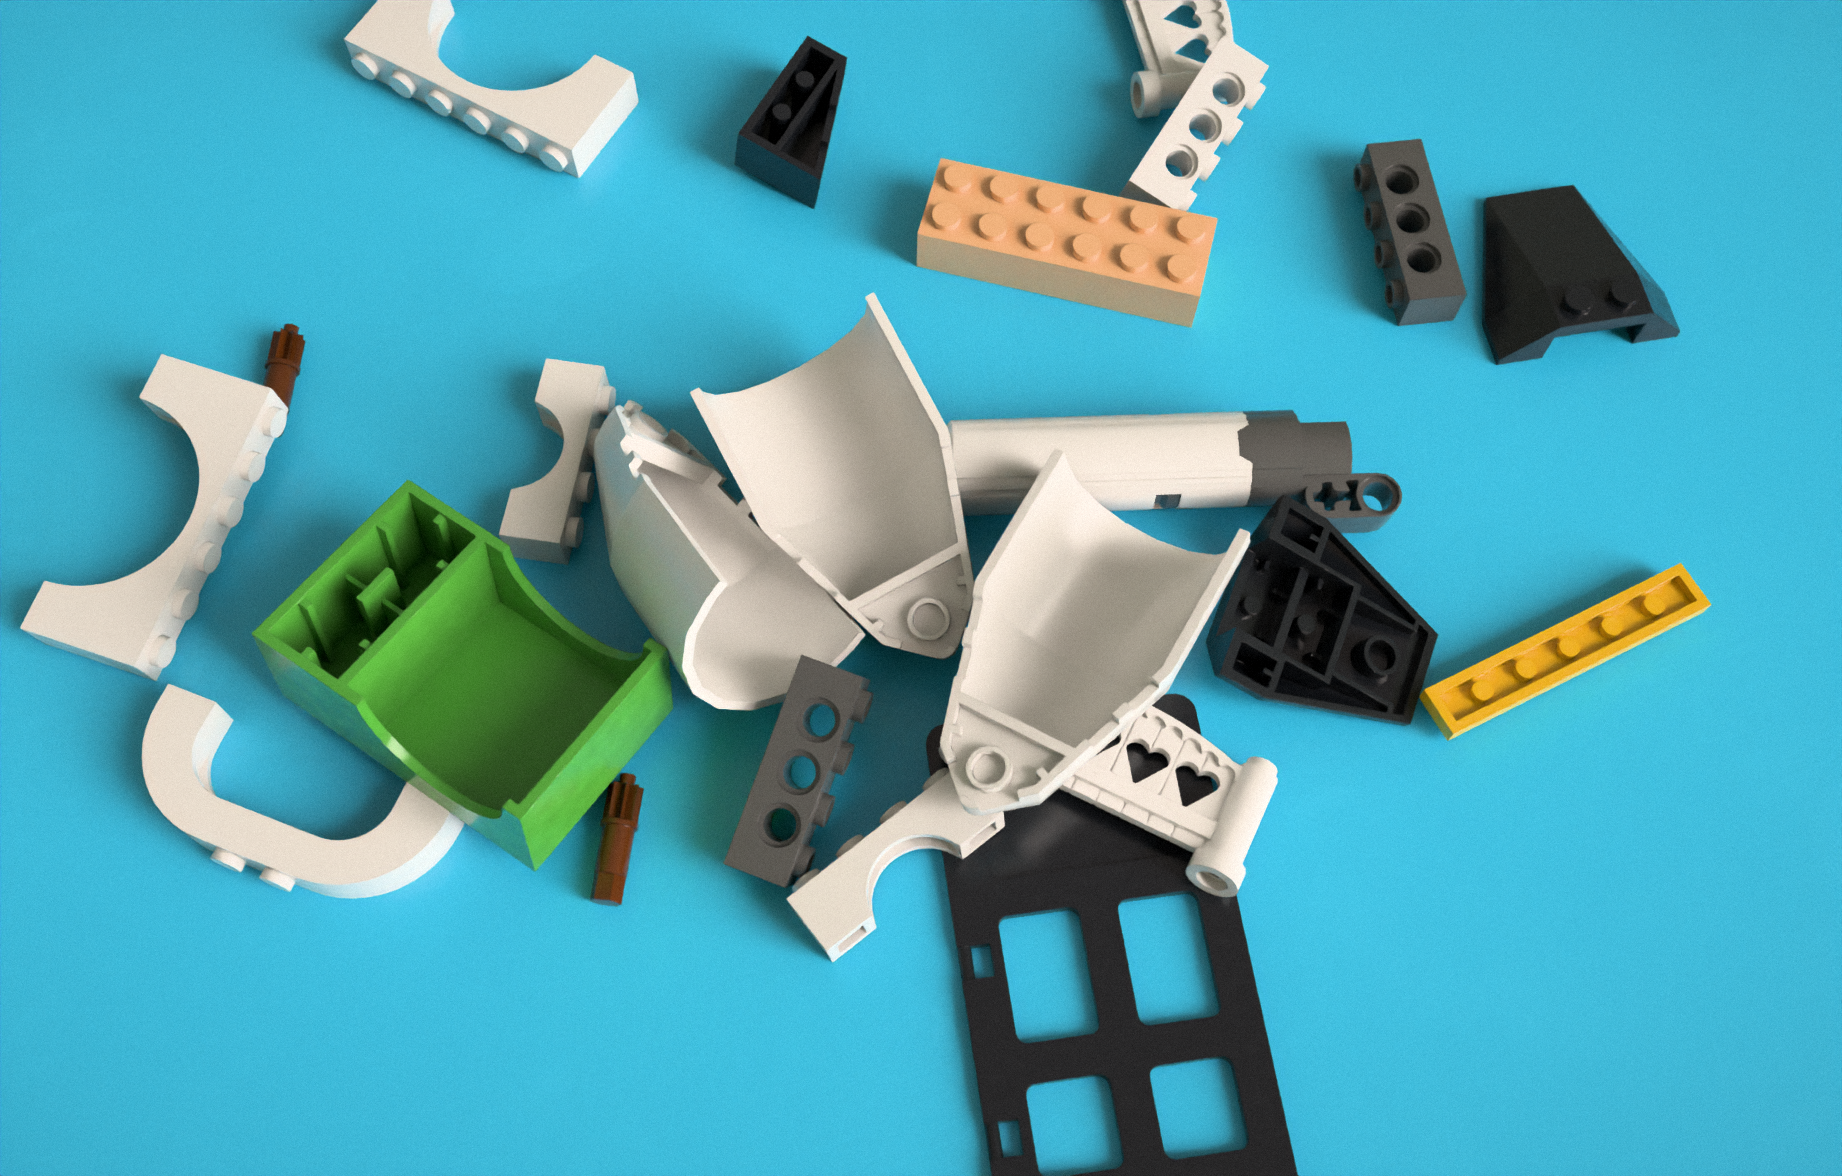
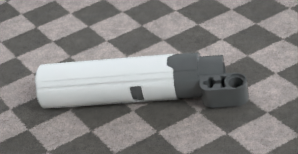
(1173, 463)

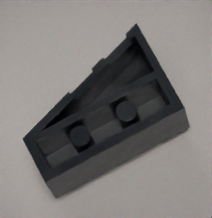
(793, 124)

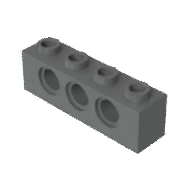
(1409, 233)
(754, 843)

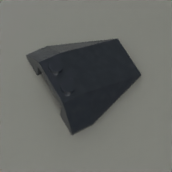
(1560, 273)
(1318, 624)

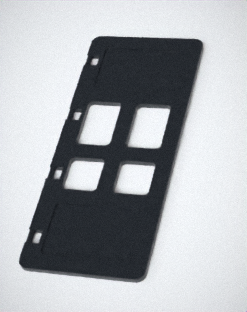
(1089, 864)

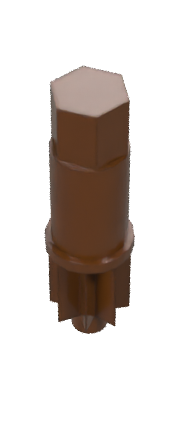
(284, 362)
(616, 840)

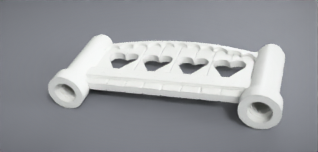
(1167, 73)
(1212, 828)

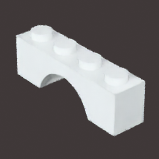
(544, 516)
(838, 900)

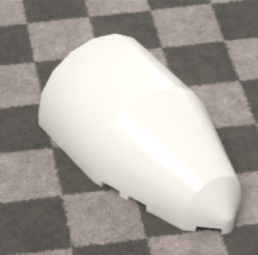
(857, 484)
(705, 570)
(1068, 641)

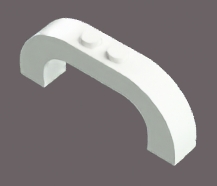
(177, 772)

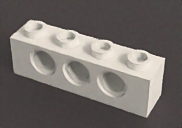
(1227, 72)

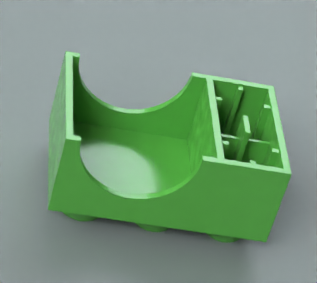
(463, 675)

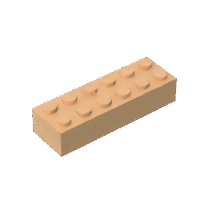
(1065, 242)

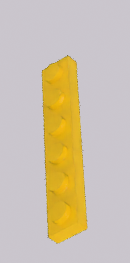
(1563, 651)

